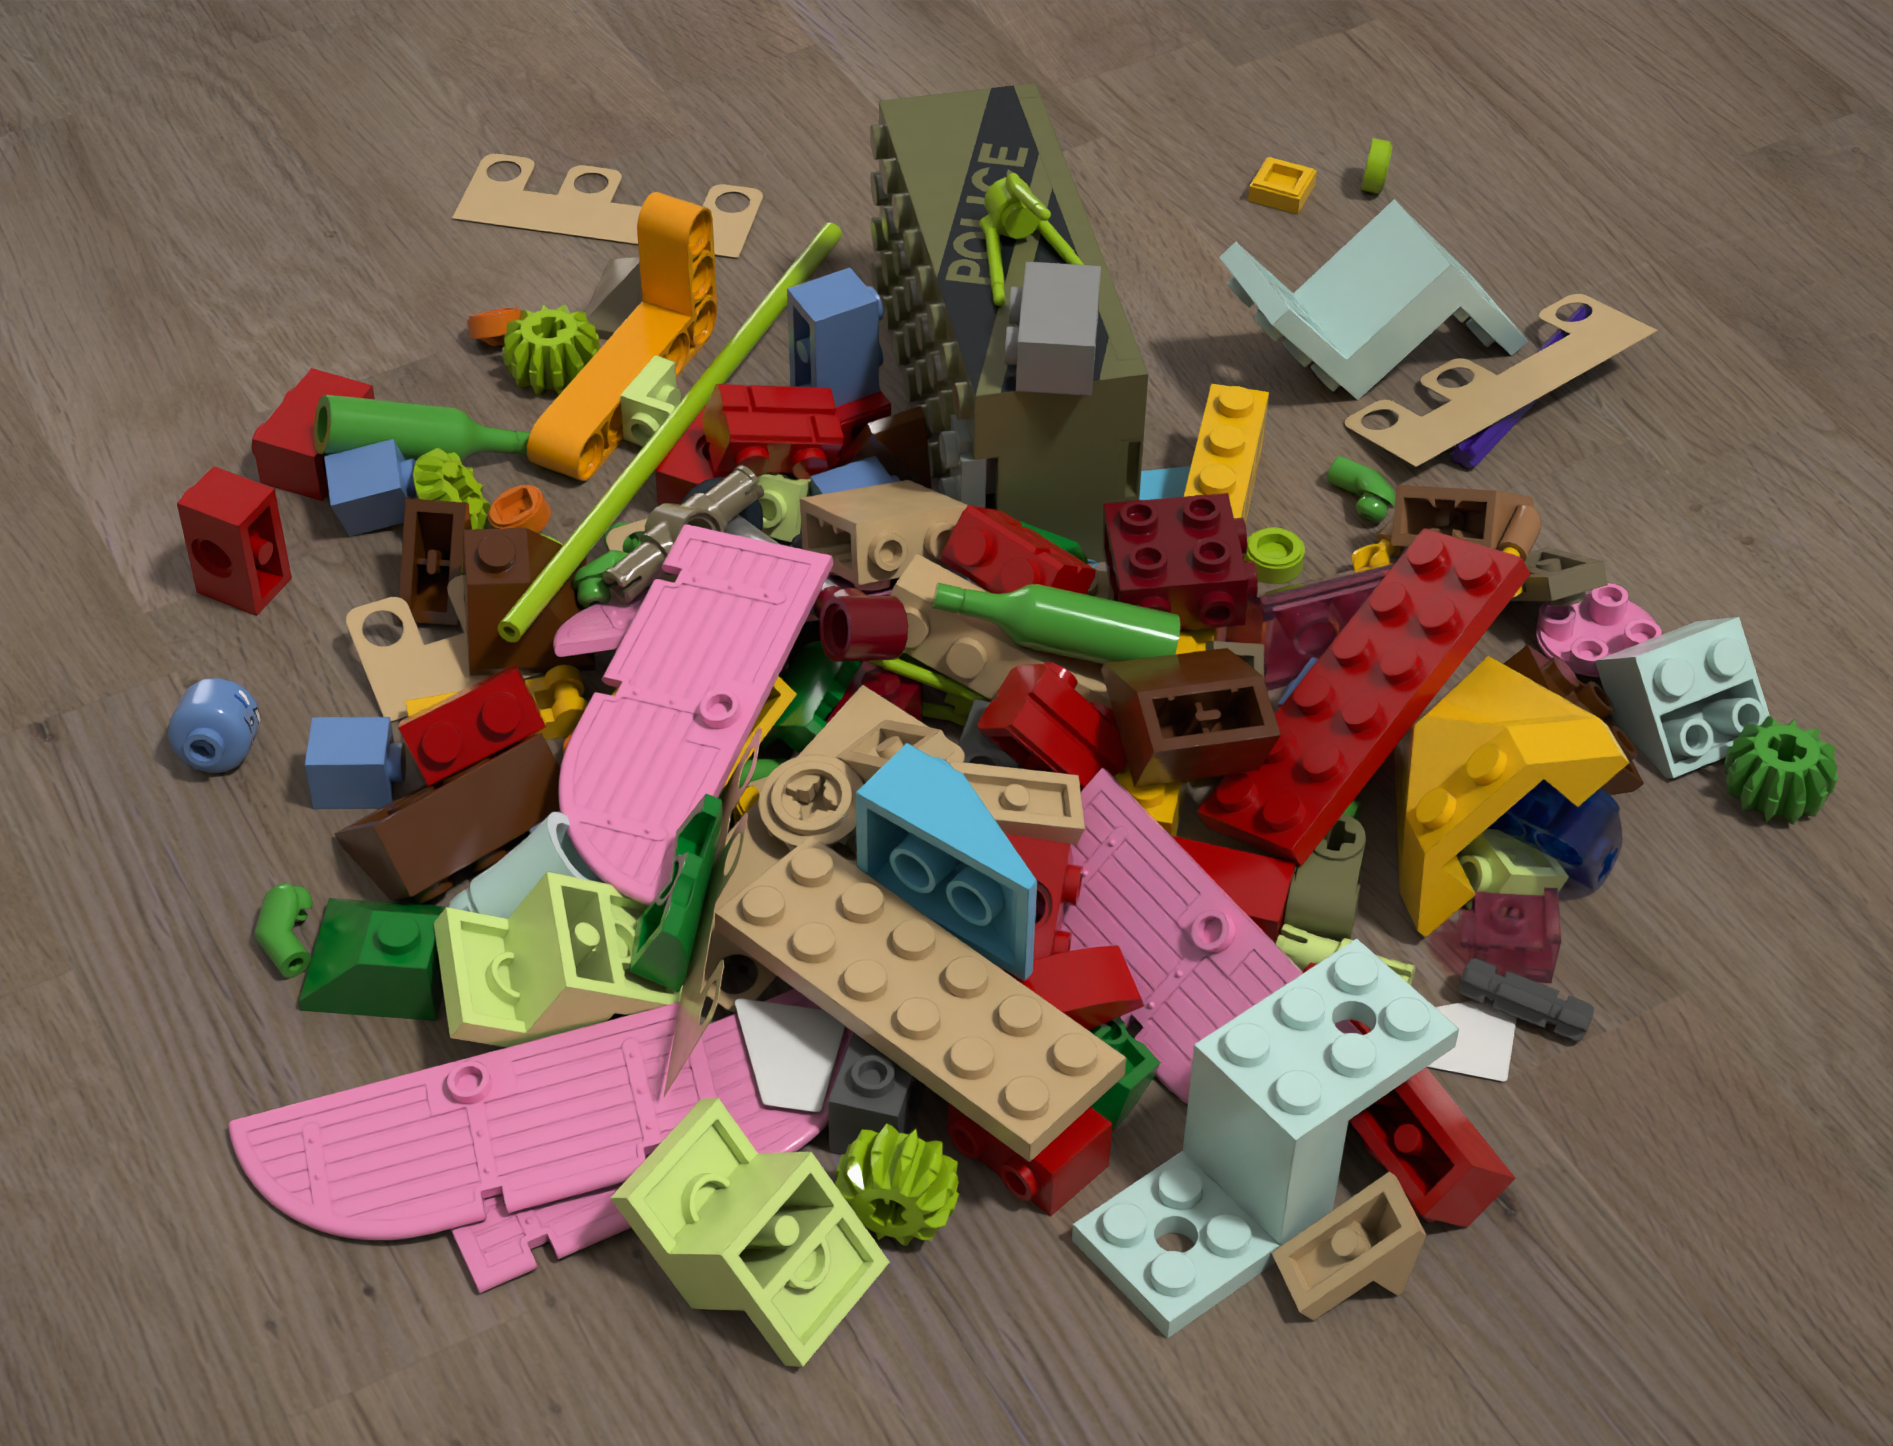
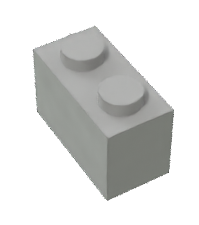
(1055, 329)

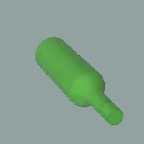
(417, 429)
(1068, 622)

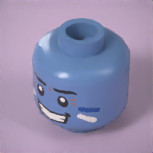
(215, 720)

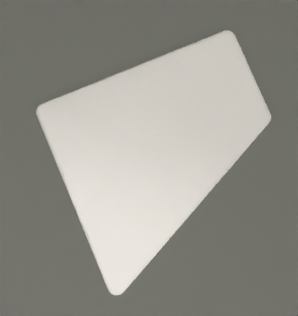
(1482, 1040)
(790, 1052)

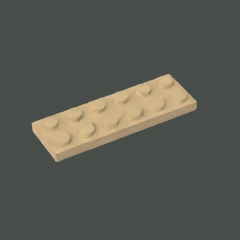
(921, 997)

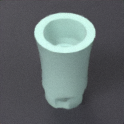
(512, 878)

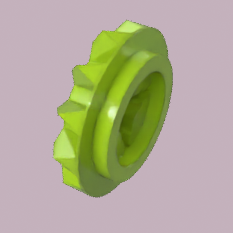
(444, 478)

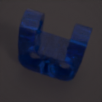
(1580, 837)

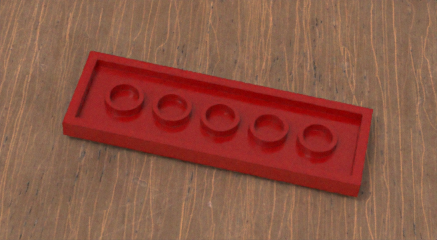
(1366, 693)

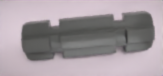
(1526, 999)

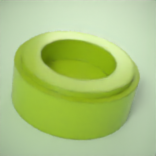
(1376, 166)
(1276, 555)

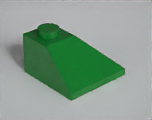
(375, 961)

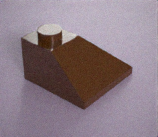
(495, 575)

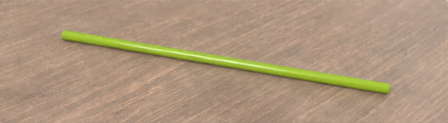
(663, 440)

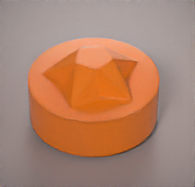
(492, 324)
(520, 508)

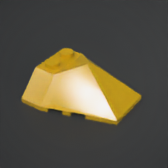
(1475, 761)

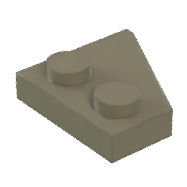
(1560, 577)

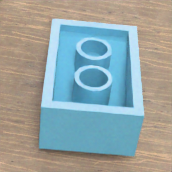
(947, 857)

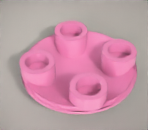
(1593, 628)

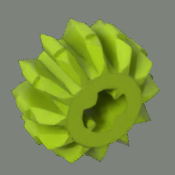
(548, 347)
(898, 1184)

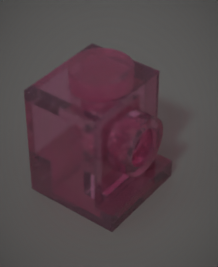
(1513, 932)

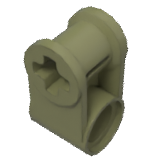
(1327, 885)

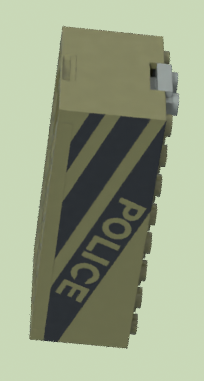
(992, 446)

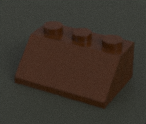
(455, 821)

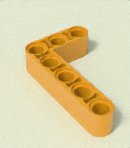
(670, 322)

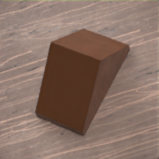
(432, 557)

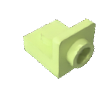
(649, 400)
(782, 504)
(1508, 866)

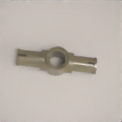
(665, 522)

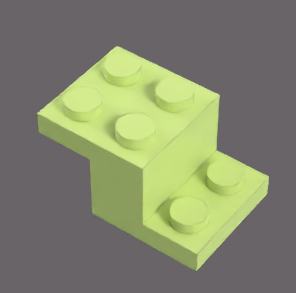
(545, 967)
(751, 1231)

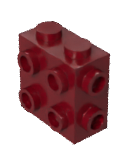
(1180, 558)

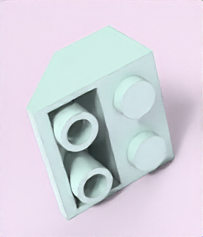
(1685, 693)

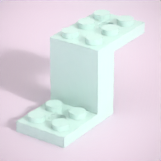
(1370, 302)
(1263, 1134)

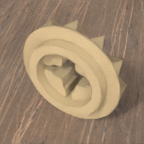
(800, 781)

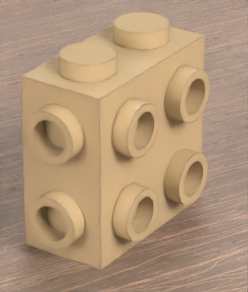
(878, 529)

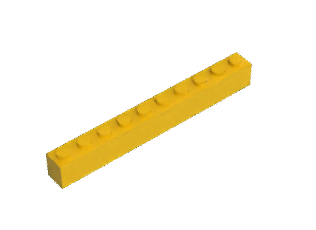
(1222, 462)

